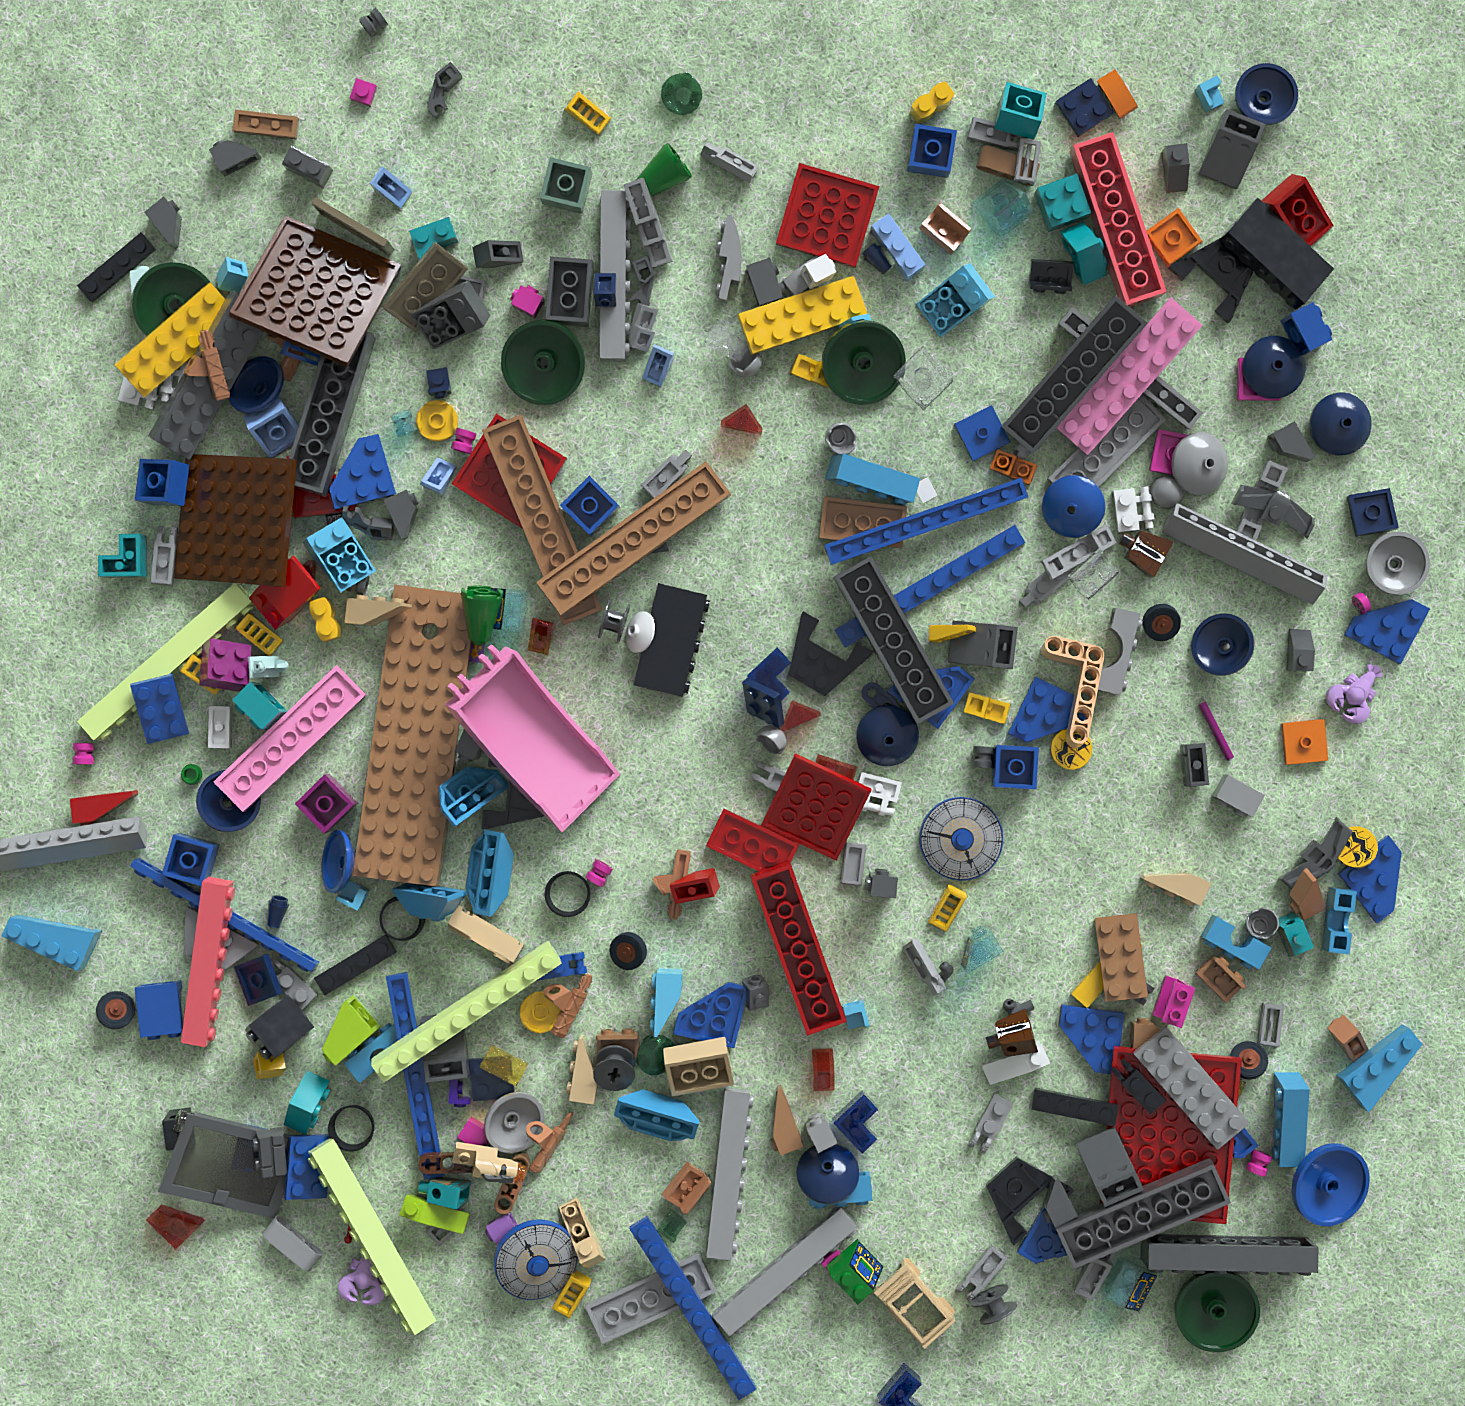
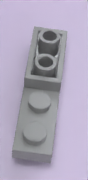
(729, 251)

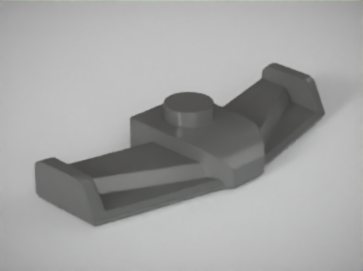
(1275, 508)
(1322, 857)

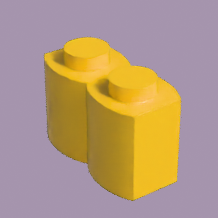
(929, 104)
(326, 624)

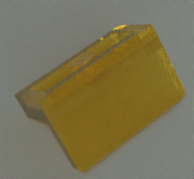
(503, 1065)

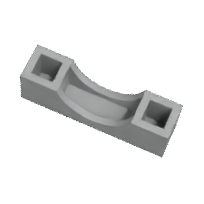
(1124, 626)

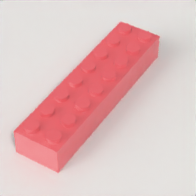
(1118, 220)

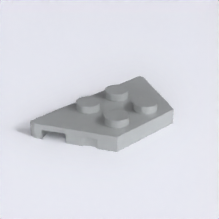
(236, 945)

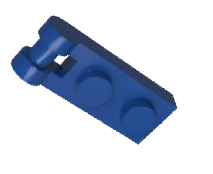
(564, 968)

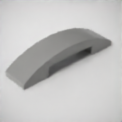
(1270, 479)
(1078, 552)

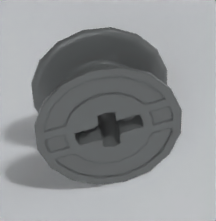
(614, 621)
(610, 1058)
(993, 1304)

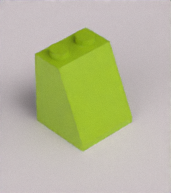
(348, 1031)

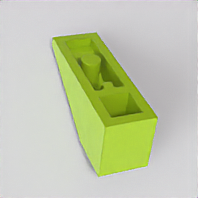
(419, 1210)

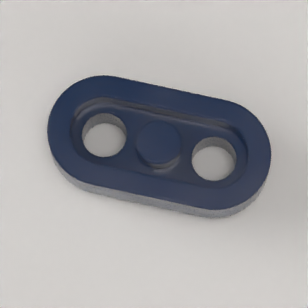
(880, 698)

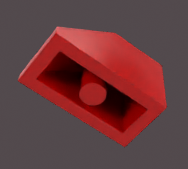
(695, 886)

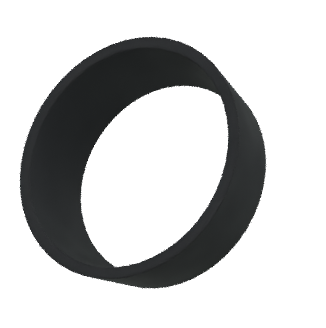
(553, 908)
(418, 930)
(341, 1144)

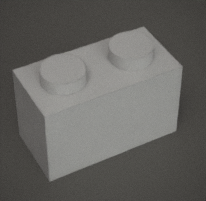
(1238, 796)
(820, 1131)

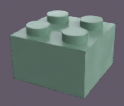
(566, 185)

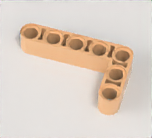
(1085, 665)

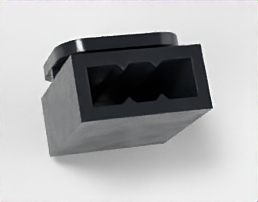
(278, 1028)

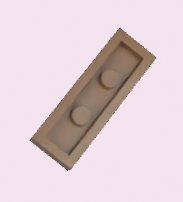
(265, 124)

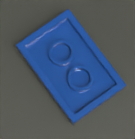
(159, 708)
(301, 1178)

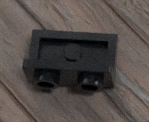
(1050, 275)

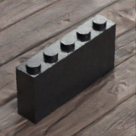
(1276, 254)
(669, 656)

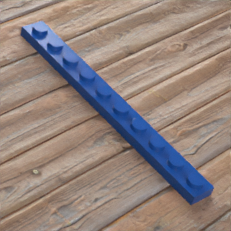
(925, 521)
(943, 578)
(250, 930)
(414, 1074)
(692, 1307)

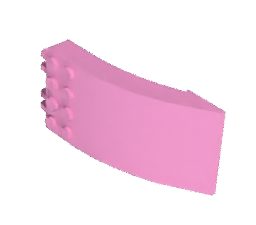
(531, 737)

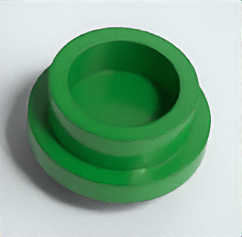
(191, 774)

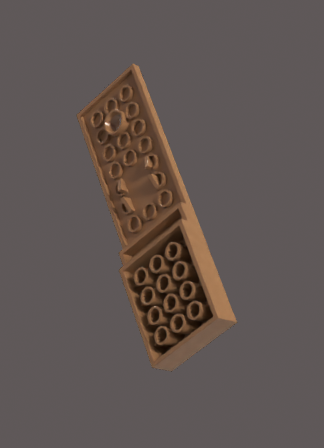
(413, 741)

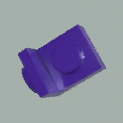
(455, 1089)

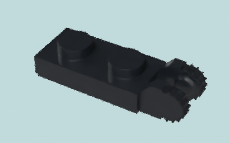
(1139, 1087)

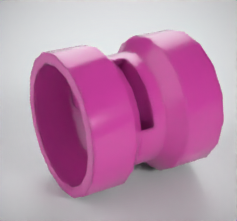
(463, 441)
(83, 753)
(602, 869)
(1259, 1162)

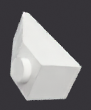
(1013, 1066)

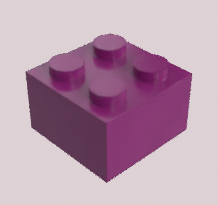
(225, 665)
(326, 803)

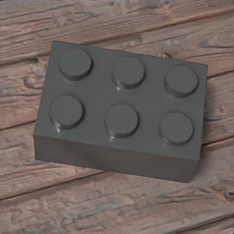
(569, 291)

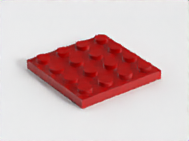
(827, 215)
(483, 481)
(816, 807)

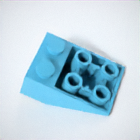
(955, 299)
(339, 555)
(668, 991)

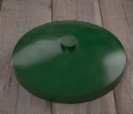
(163, 292)
(543, 362)
(862, 362)
(1217, 1311)

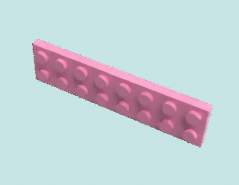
(1129, 376)
(289, 738)

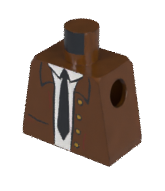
(1146, 551)
(1014, 1035)

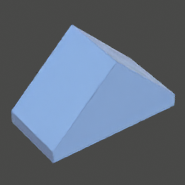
(390, 187)
(658, 365)
(438, 476)

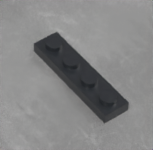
(116, 267)
(355, 964)
(1075, 1106)

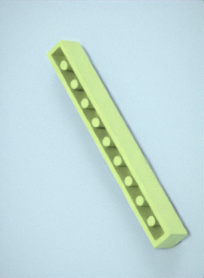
(168, 659)
(465, 1011)
(371, 1236)

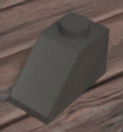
(232, 156)
(1176, 167)
(166, 219)
(497, 253)
(1291, 443)
(402, 511)
(1300, 650)
(1057, 1204)

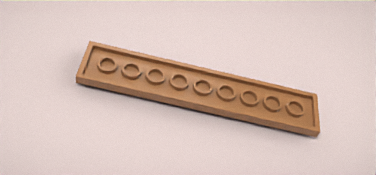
(534, 502)
(633, 539)

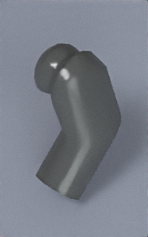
(946, 970)
(1012, 1006)

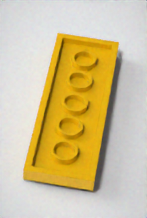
(801, 315)
(171, 342)

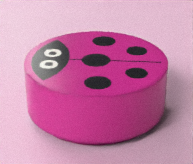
(1361, 603)

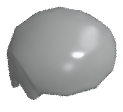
(748, 366)
(840, 438)
(1166, 492)
(772, 739)
(1262, 923)

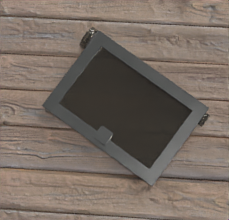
(217, 1166)

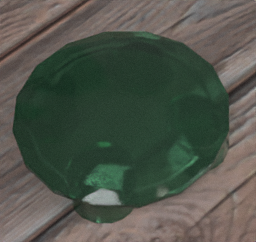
(681, 94)
(651, 1055)

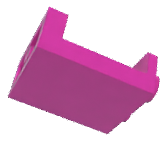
(1173, 1001)

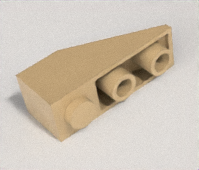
(372, 612)
(1185, 885)
(583, 1086)
(582, 1234)

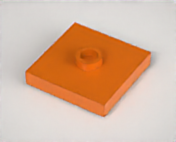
(1173, 237)
(1304, 741)

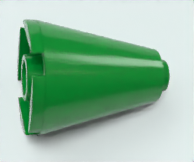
(665, 171)
(480, 611)

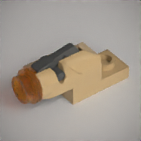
(487, 1164)

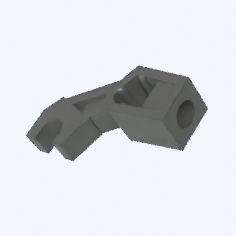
(436, 97)
(645, 291)
(376, 527)

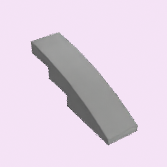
(648, 222)
(1093, 1276)

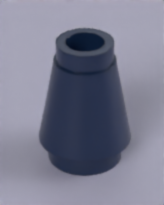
(875, 256)
(276, 910)

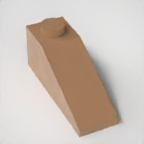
(785, 1131)

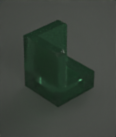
(671, 1225)

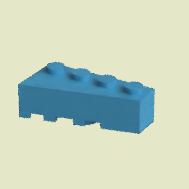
(872, 478)
(54, 940)
(1379, 1067)
(1290, 1118)

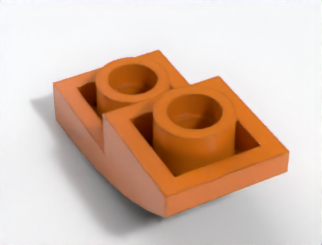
(1117, 94)
(1013, 467)

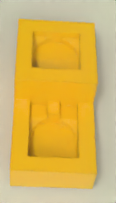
(808, 370)
(987, 708)

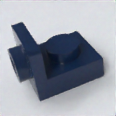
(605, 289)
(438, 382)

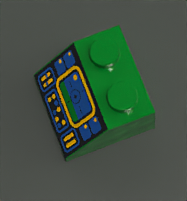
(856, 1271)

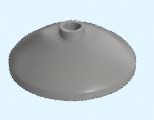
(1191, 467)
(1410, 558)
(510, 1134)

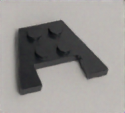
(1223, 268)
(816, 665)
(517, 809)
(1014, 1189)

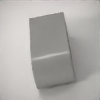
(292, 1243)

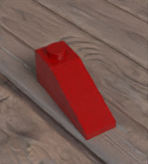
(93, 808)

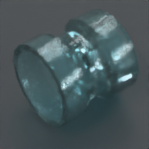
(403, 423)

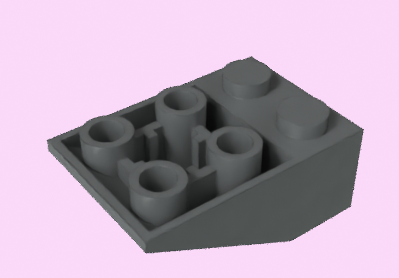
(1231, 148)
(451, 315)
(988, 646)
(447, 1060)
(1109, 1166)

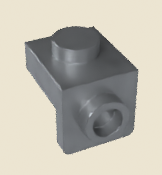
(756, 992)

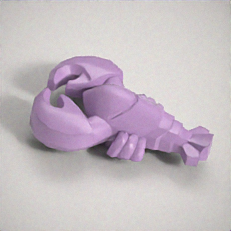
(1355, 693)
(363, 1279)

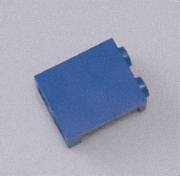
(159, 1009)

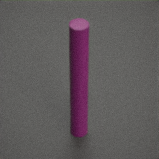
(1216, 730)

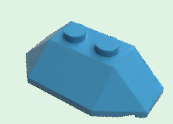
(469, 792)
(489, 872)
(429, 901)
(657, 1115)

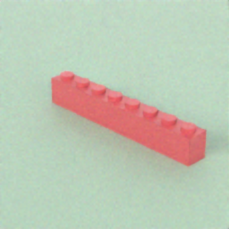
(207, 961)

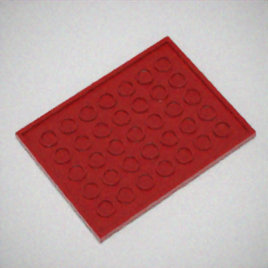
(1168, 1137)

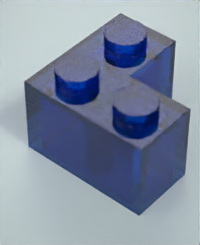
(769, 669)
(852, 1121)
(900, 1388)

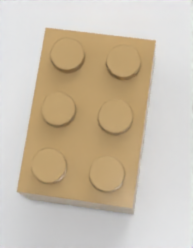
(698, 1066)

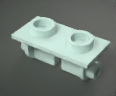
(266, 666)

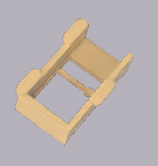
(486, 935)
(897, 1285)

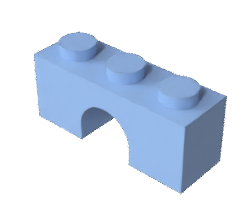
(902, 252)

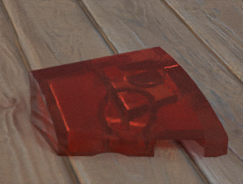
(174, 1224)

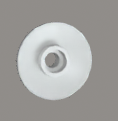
(640, 632)

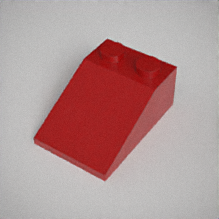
(1299, 208)
(282, 604)

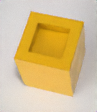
(268, 1069)

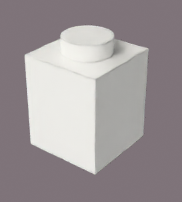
(818, 271)

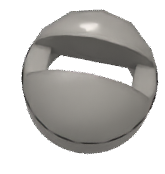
(1021, 451)

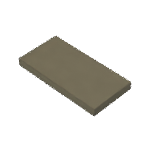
(352, 226)
(428, 279)

